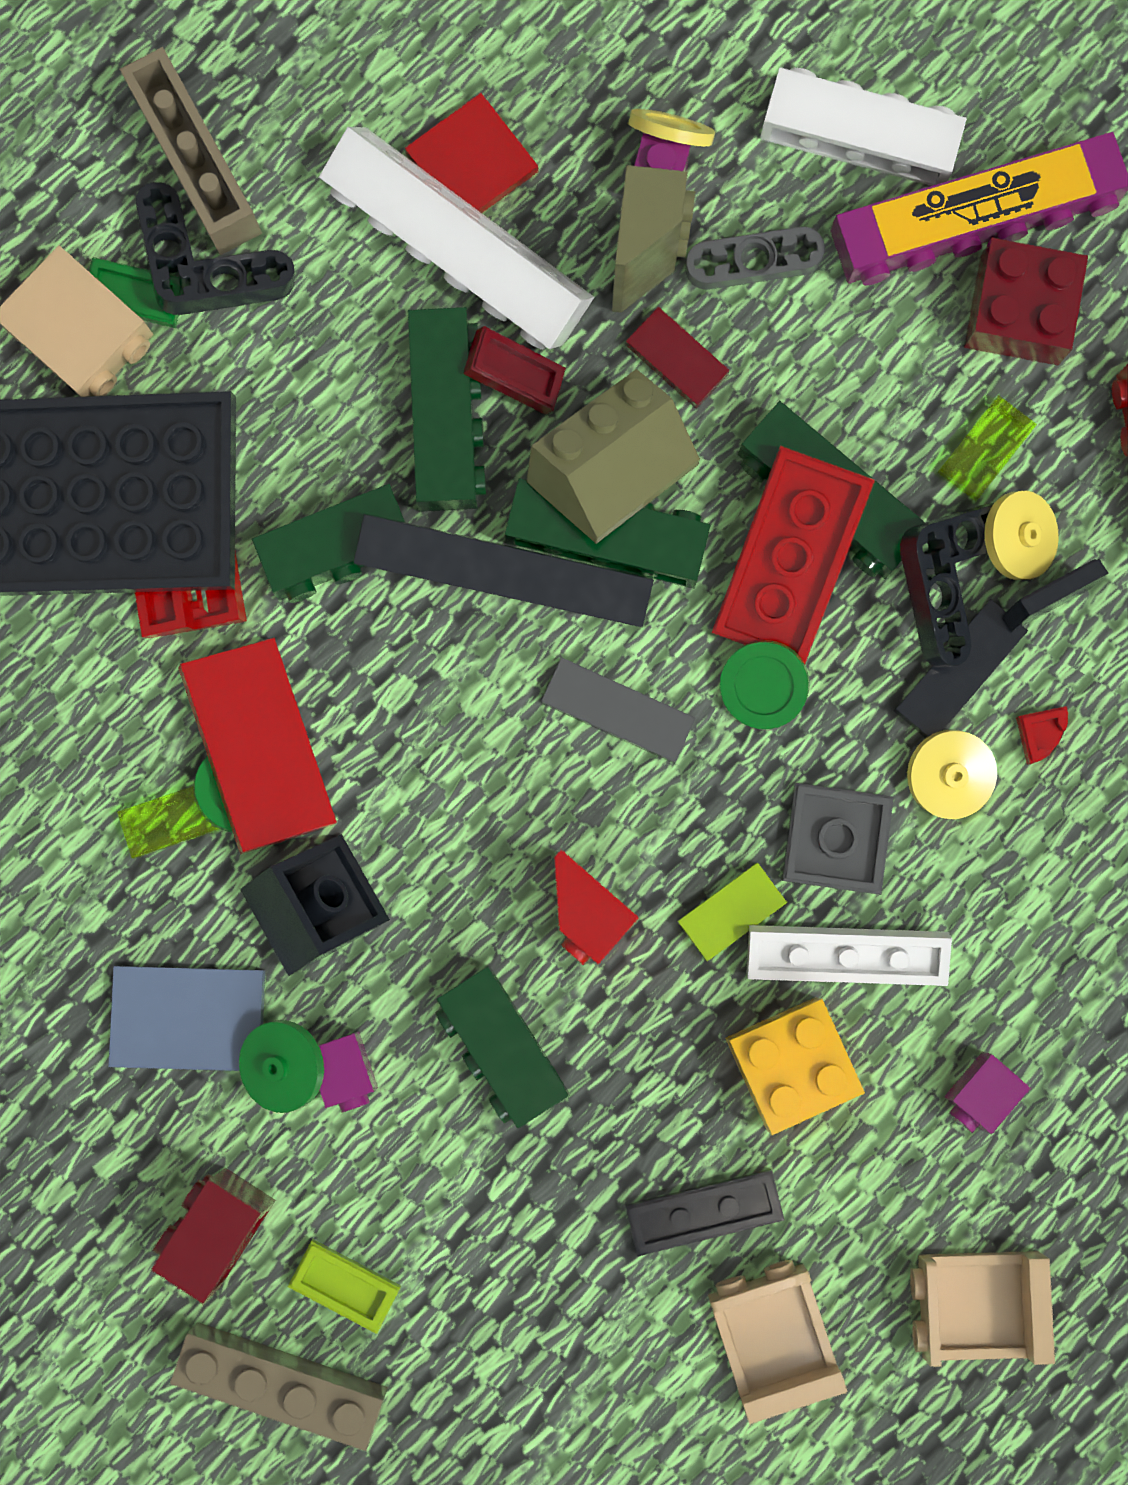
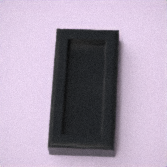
(1054, 594)

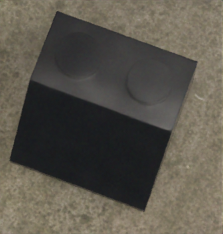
(314, 904)

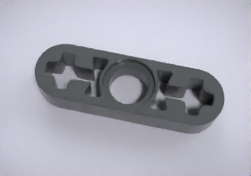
(765, 241)

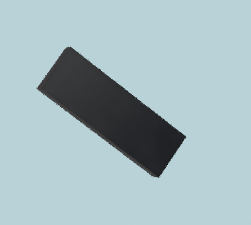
(948, 688)
(704, 1212)

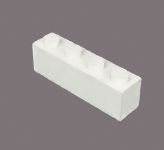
(863, 127)

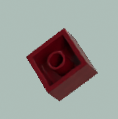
(1026, 301)
(212, 1236)

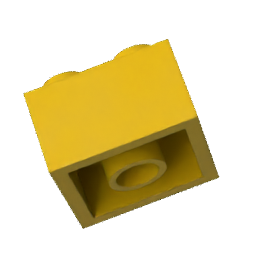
(795, 1065)

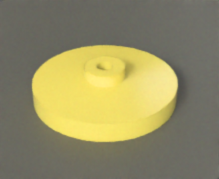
(671, 127)
(1021, 535)
(952, 774)

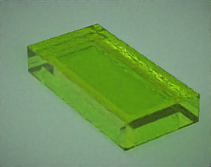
(987, 448)
(163, 823)

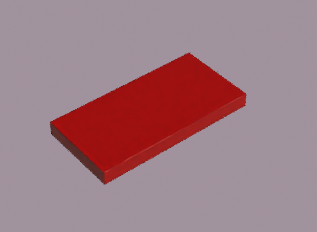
(793, 552)
(257, 745)

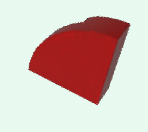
(1042, 732)

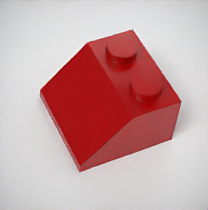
(588, 912)

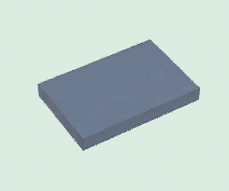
(183, 1016)

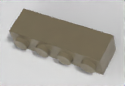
(191, 151)
(279, 1385)

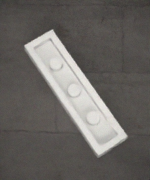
(848, 955)

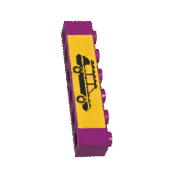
(980, 207)

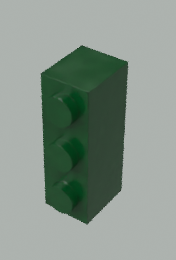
(320, 545)
(501, 1048)

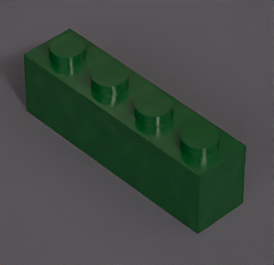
(443, 410)
(884, 516)
(644, 545)

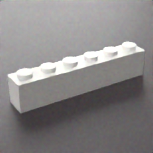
(455, 238)

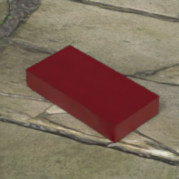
(677, 357)
(514, 370)

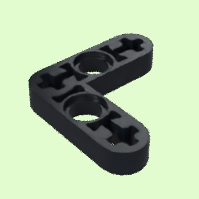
(197, 276)
(941, 556)

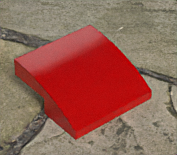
(177, 613)

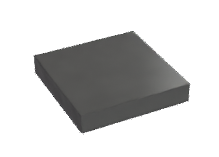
(837, 838)

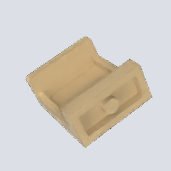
(75, 325)
(983, 1307)
(776, 1341)

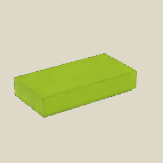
(731, 910)
(344, 1286)

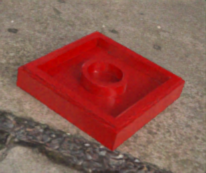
(474, 155)

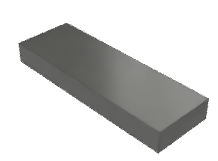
(618, 710)

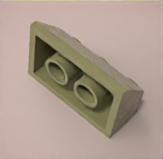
(651, 231)
(613, 456)

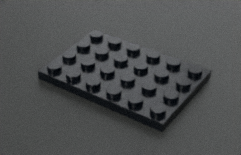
(117, 494)

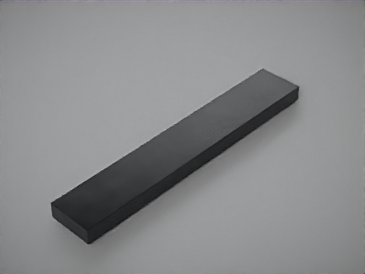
(503, 570)

